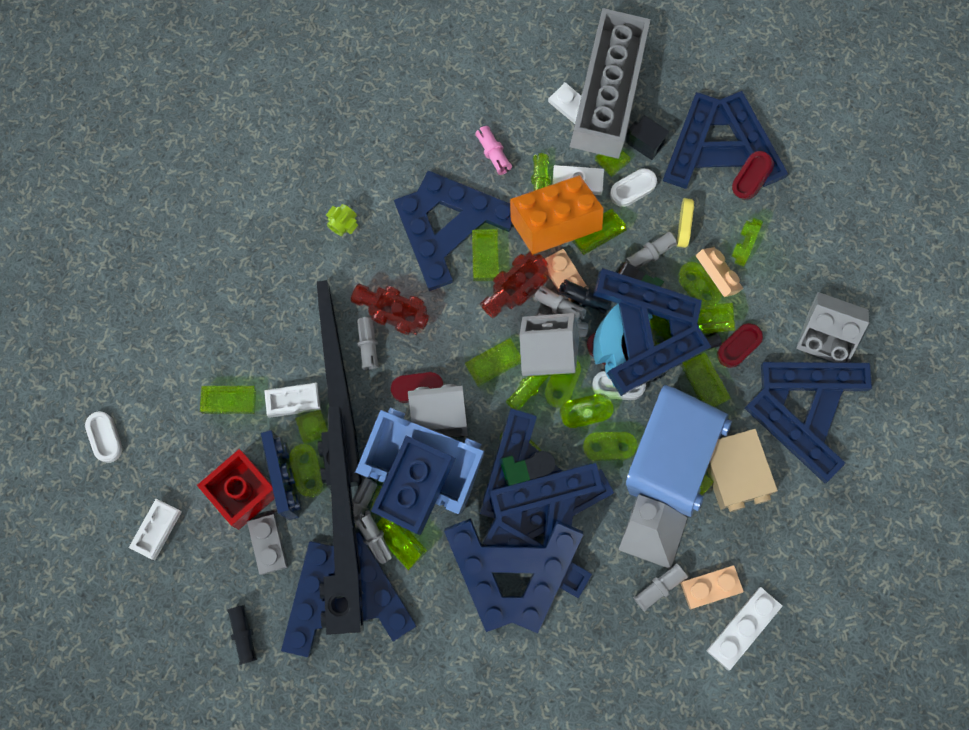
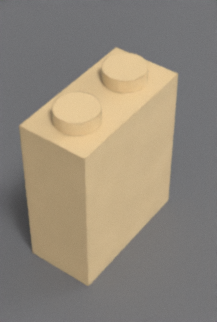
(740, 471)

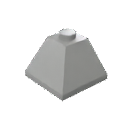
(653, 532)

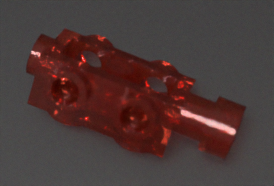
(516, 280)
(400, 307)

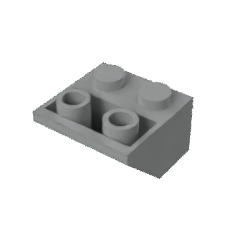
(833, 329)
(549, 344)
(439, 409)

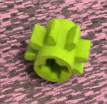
(341, 220)

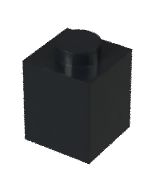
(647, 137)

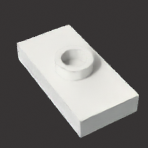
(592, 176)
(292, 400)
(155, 529)

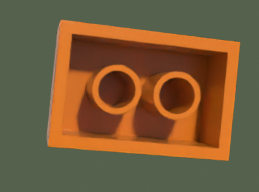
(556, 214)

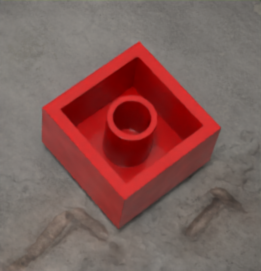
(237, 489)

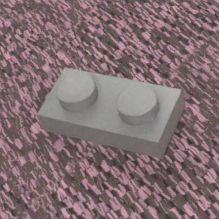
(267, 544)

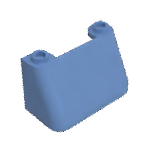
(387, 439)
(676, 450)

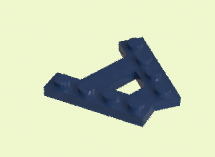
(695, 153)
(474, 210)
(635, 302)
(807, 438)
(516, 443)
(556, 491)
(545, 563)
(378, 598)

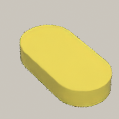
(685, 222)

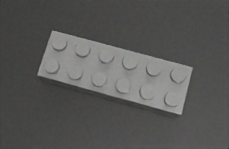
(610, 83)

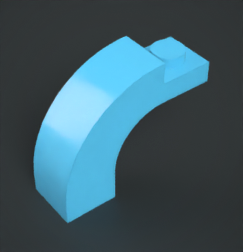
(608, 340)

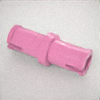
(493, 150)

